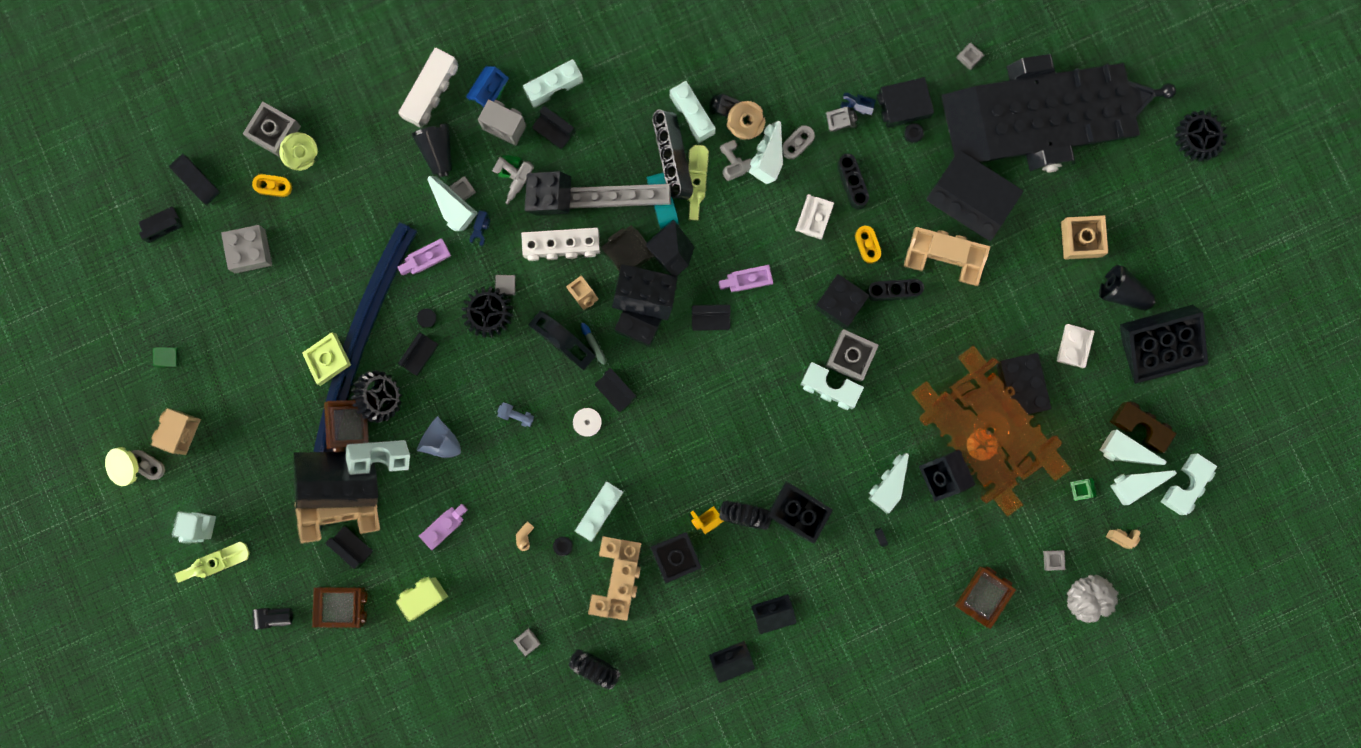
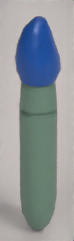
(592, 342)

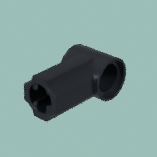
(267, 617)

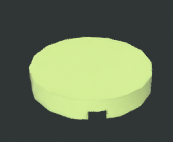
(298, 151)
(121, 466)

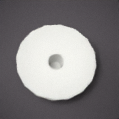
(587, 422)

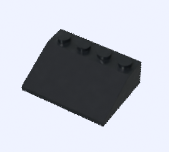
(974, 195)
(1165, 343)
(325, 482)

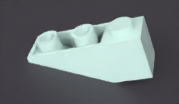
(769, 157)
(890, 489)

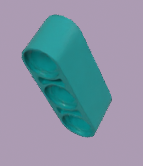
(664, 213)

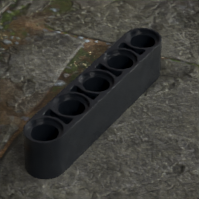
(672, 154)

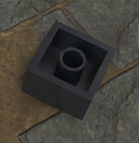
(548, 193)
(841, 301)
(947, 475)
(676, 557)

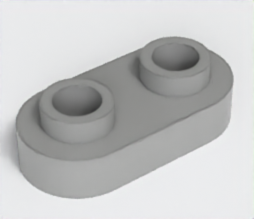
(796, 142)
(147, 464)

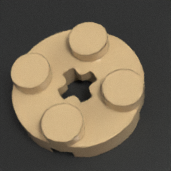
(755, 116)

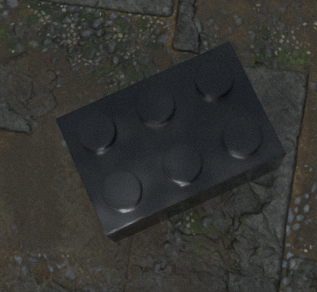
(644, 292)
(1028, 381)

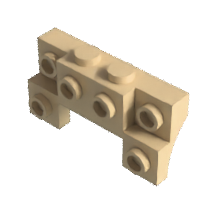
(947, 249)
(311, 518)
(622, 579)

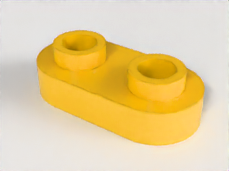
(273, 185)
(869, 244)

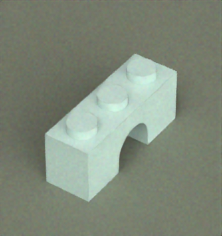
(543, 87)
(693, 111)
(816, 381)
(391, 453)
(1199, 472)
(599, 511)
(194, 526)

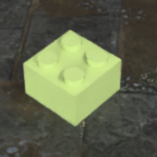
(422, 598)

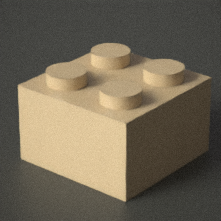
(1084, 237)
(175, 431)

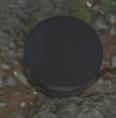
(913, 133)
(426, 318)
(881, 537)
(563, 546)

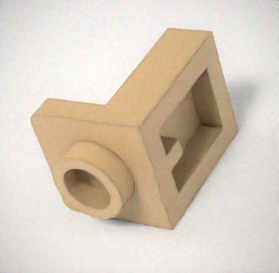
(582, 293)
(1120, 537)

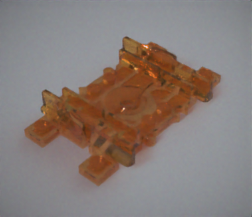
(1010, 431)

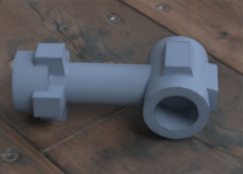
(505, 411)

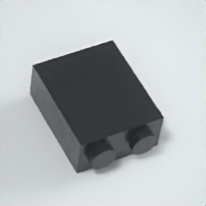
(905, 102)

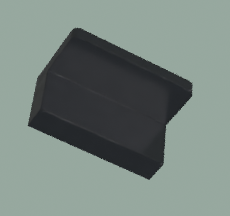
(553, 128)
(159, 225)
(710, 317)
(418, 354)
(615, 390)
(349, 547)
(774, 614)
(731, 662)

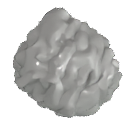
(1092, 598)

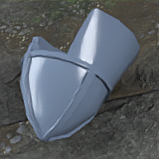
(439, 441)

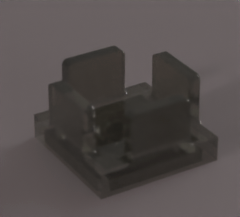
(627, 248)

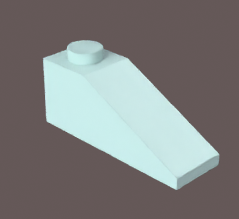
(452, 207)
(1122, 448)
(1132, 487)

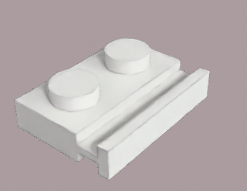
(814, 216)
(1075, 346)

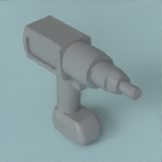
(737, 166)
(519, 176)

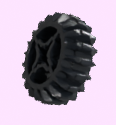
(1203, 122)
(488, 303)
(385, 391)
(744, 515)
(594, 669)

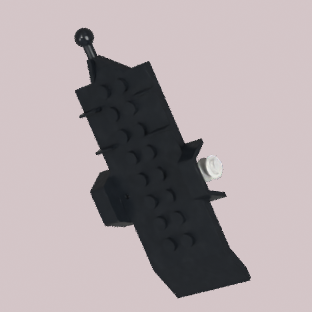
(1057, 109)

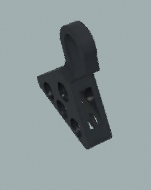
(561, 339)

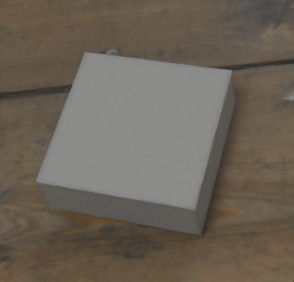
(970, 56)
(463, 188)
(506, 284)
(1054, 560)
(527, 642)

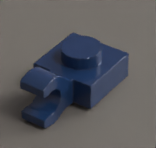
(860, 103)
(481, 224)

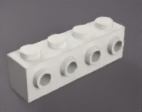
(428, 87)
(560, 243)

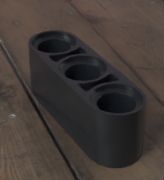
(853, 172)
(194, 179)
(903, 285)

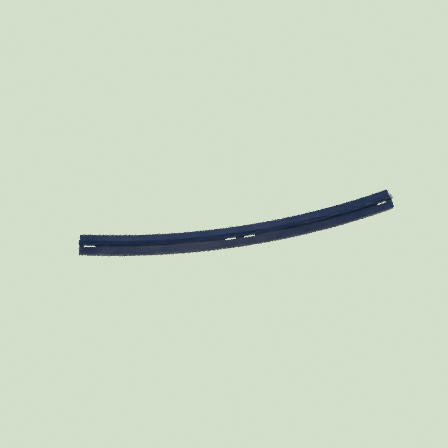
(364, 320)

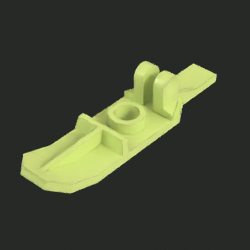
(698, 171)
(223, 559)

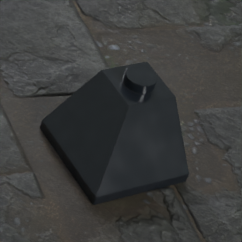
(671, 249)

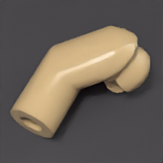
(522, 536)

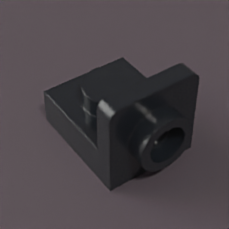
(722, 104)

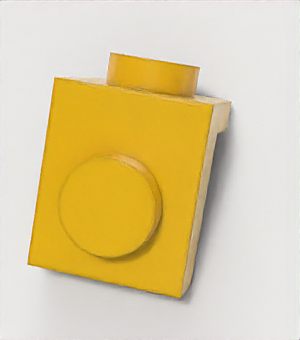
(706, 521)

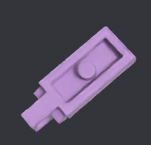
(425, 257)
(747, 279)
(443, 527)

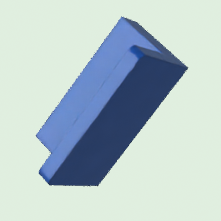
(487, 85)

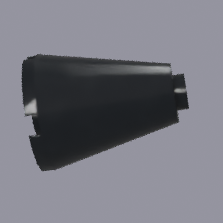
(435, 148)
(1126, 290)

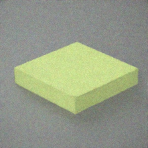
(326, 358)

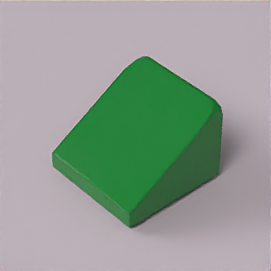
(512, 160)
(164, 357)
(1083, 489)

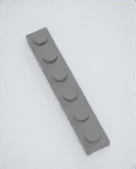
(620, 196)

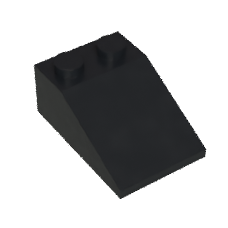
(638, 327)
(799, 513)

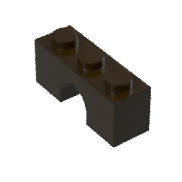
(1157, 435)

